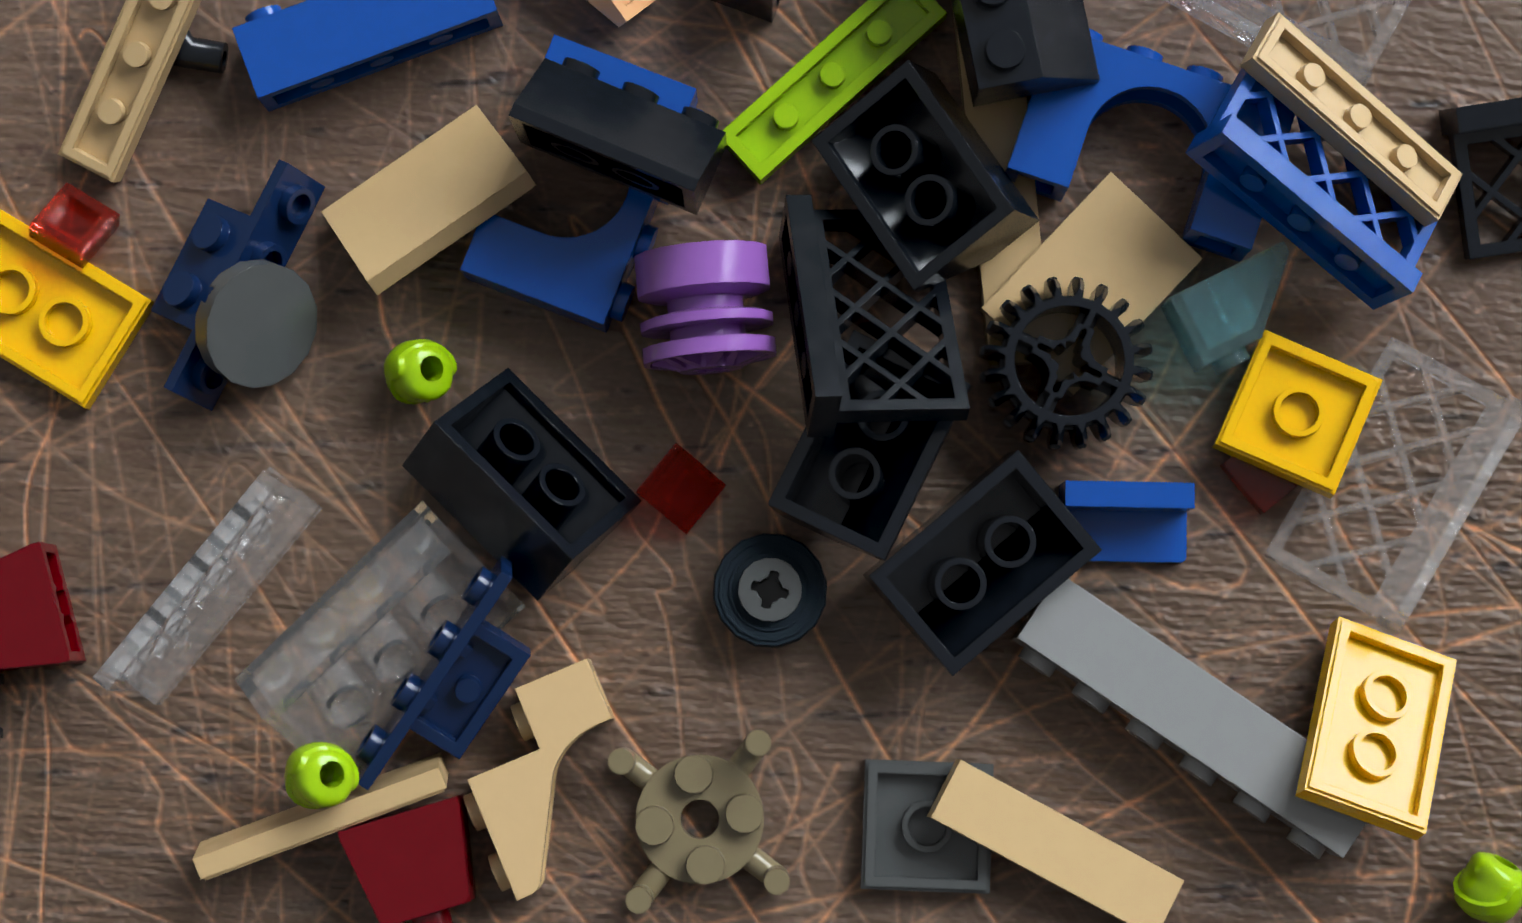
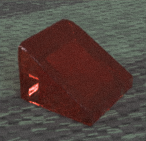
(680, 488)

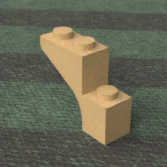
(519, 795)

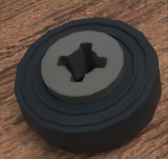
(783, 613)

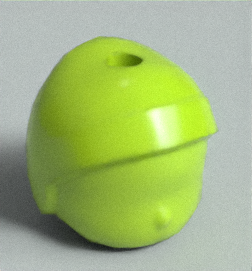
(419, 371)
(320, 775)
(1489, 888)

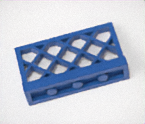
(1305, 205)

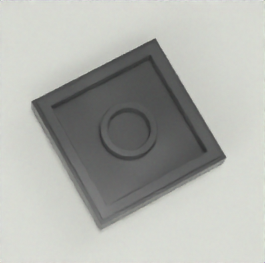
(904, 845)

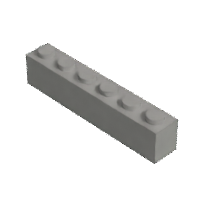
(1182, 707)

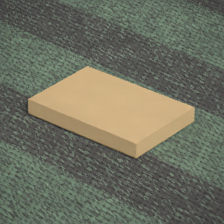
(427, 199)
(1105, 242)

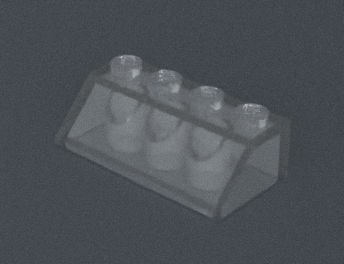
(365, 634)

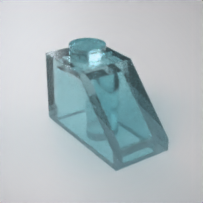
(1226, 311)

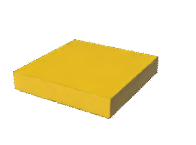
(1297, 414)

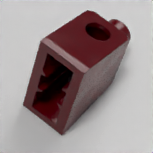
(36, 611)
(414, 862)

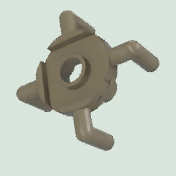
(692, 858)

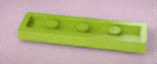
(828, 81)

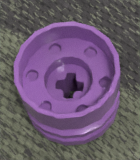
(704, 302)

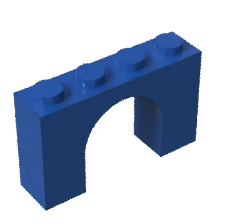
(1060, 119)
(584, 273)

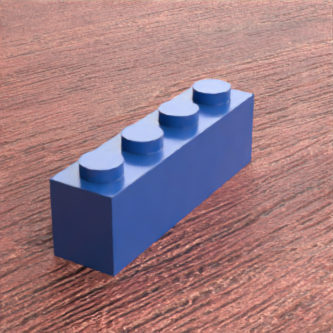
(338, 41)

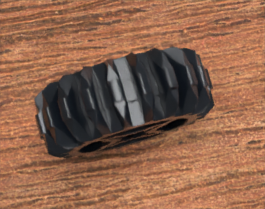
(1093, 376)

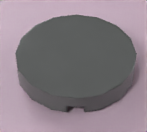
(256, 323)

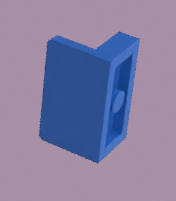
(1132, 518)

